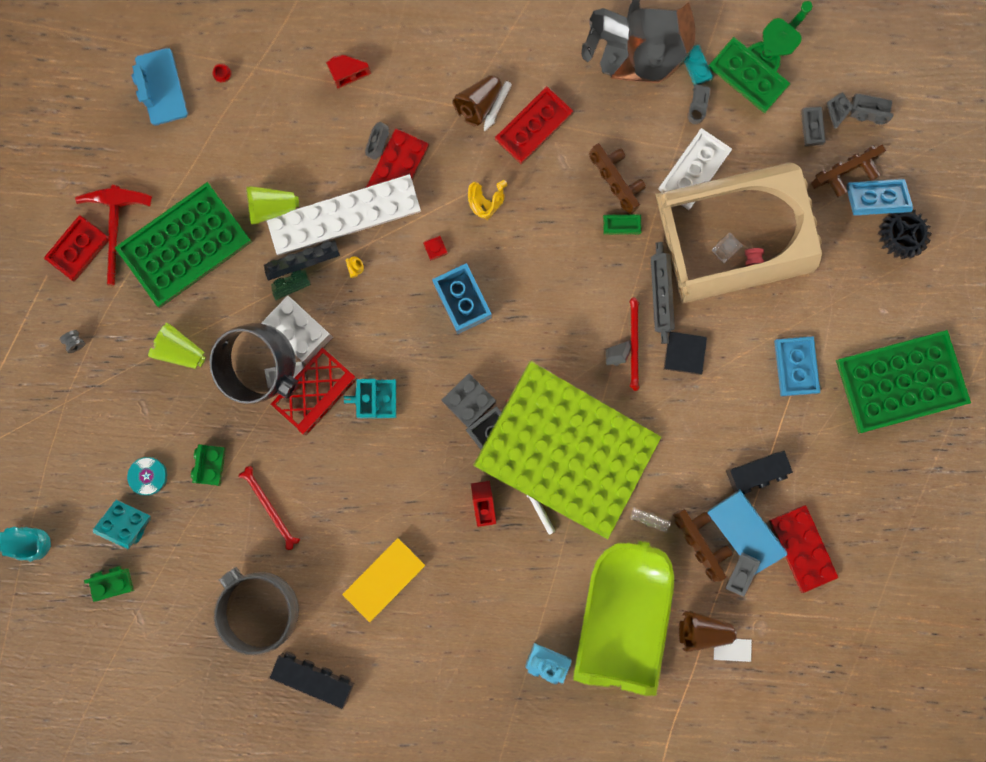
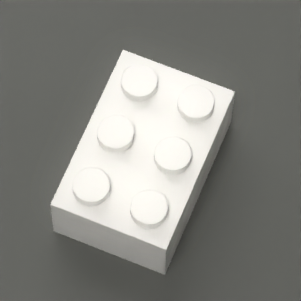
(300, 329)

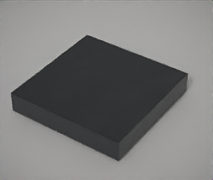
(685, 353)

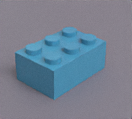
(462, 298)

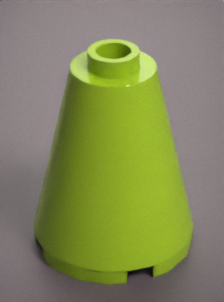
(269, 203)
(176, 348)

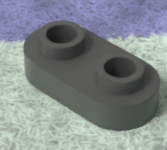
(377, 140)

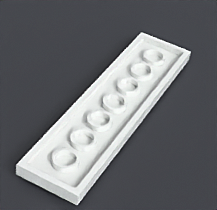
(344, 215)

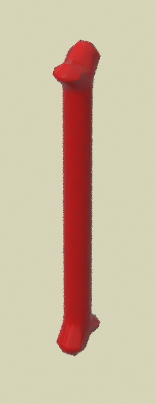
(634, 384)
(248, 475)

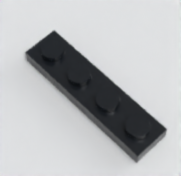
(301, 260)

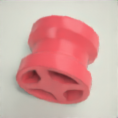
(754, 256)

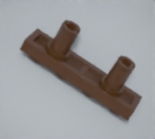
(863, 161)
(617, 184)
(703, 553)

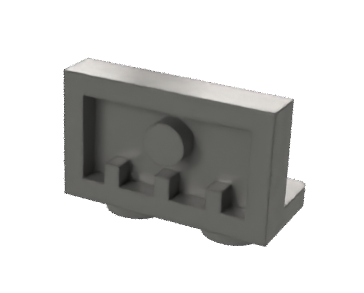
(871, 109)

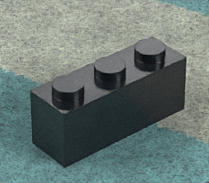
(759, 472)

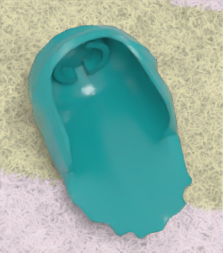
(24, 543)

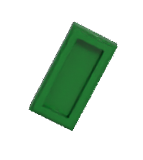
(621, 224)

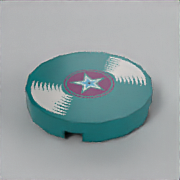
(147, 476)

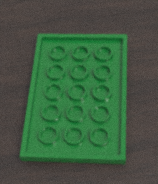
(183, 245)
(903, 381)

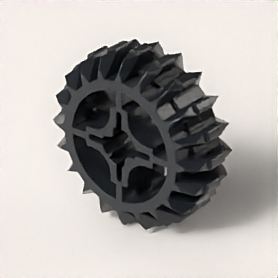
(898, 221)

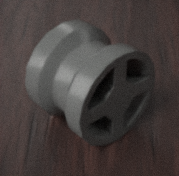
(72, 341)

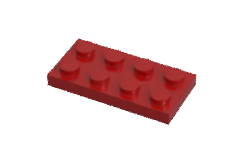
(534, 125)
(399, 158)
(804, 549)

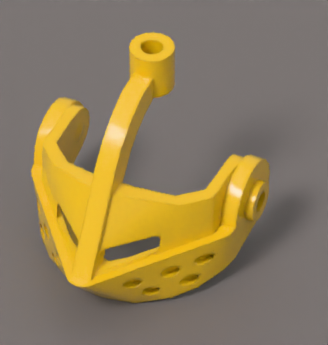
(477, 199)

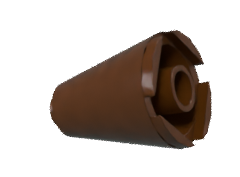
(477, 100)
(704, 632)

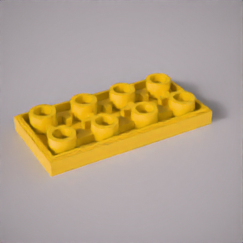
(383, 580)

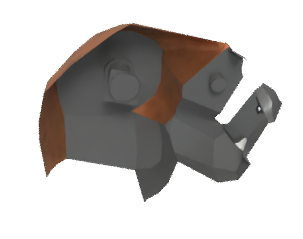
(642, 45)

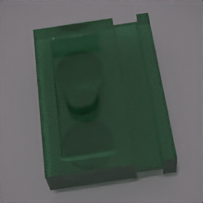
(284, 286)

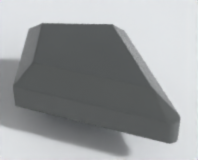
(839, 109)
(618, 354)

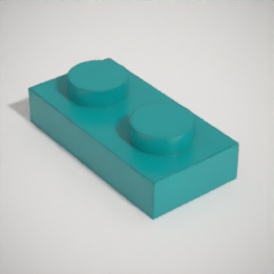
(697, 66)

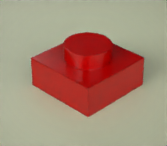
(435, 248)

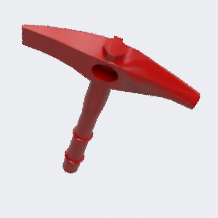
(115, 199)

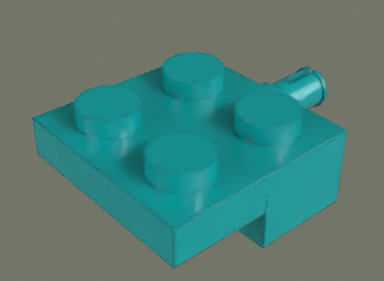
(374, 399)

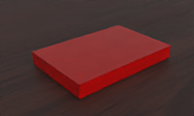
(76, 248)

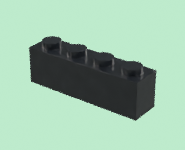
(312, 680)

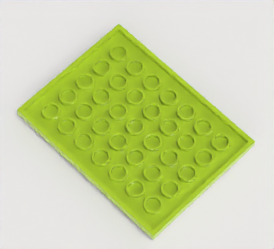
(567, 450)

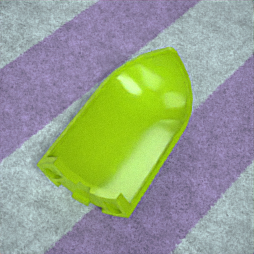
(626, 619)

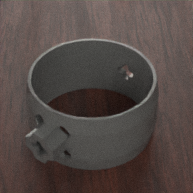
(230, 582)

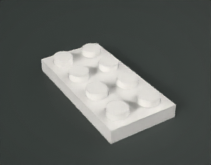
(697, 163)

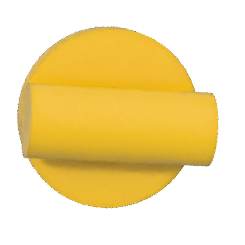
(354, 266)

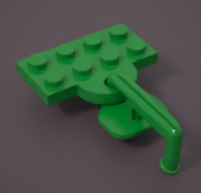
(755, 72)

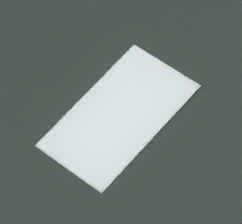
(738, 651)

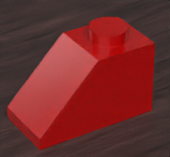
(347, 70)
(483, 503)

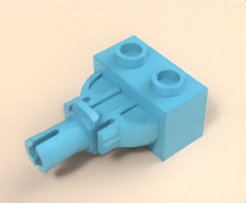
(548, 664)

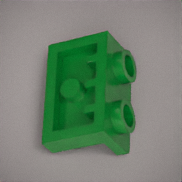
(208, 465)
(111, 584)

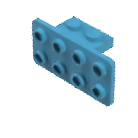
(159, 86)

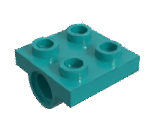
(122, 524)

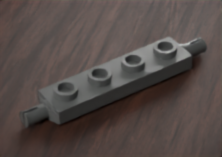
(662, 293)

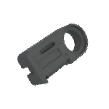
(699, 103)

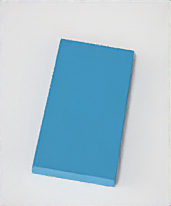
(747, 530)

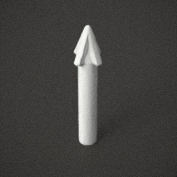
(489, 121)
(543, 516)

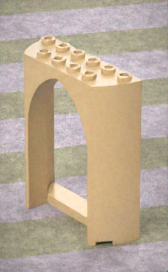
(797, 259)

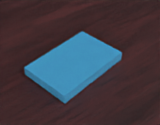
(879, 197)
(797, 366)

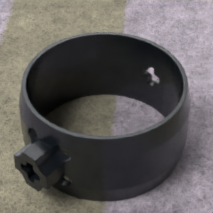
(224, 374)

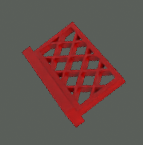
(326, 403)

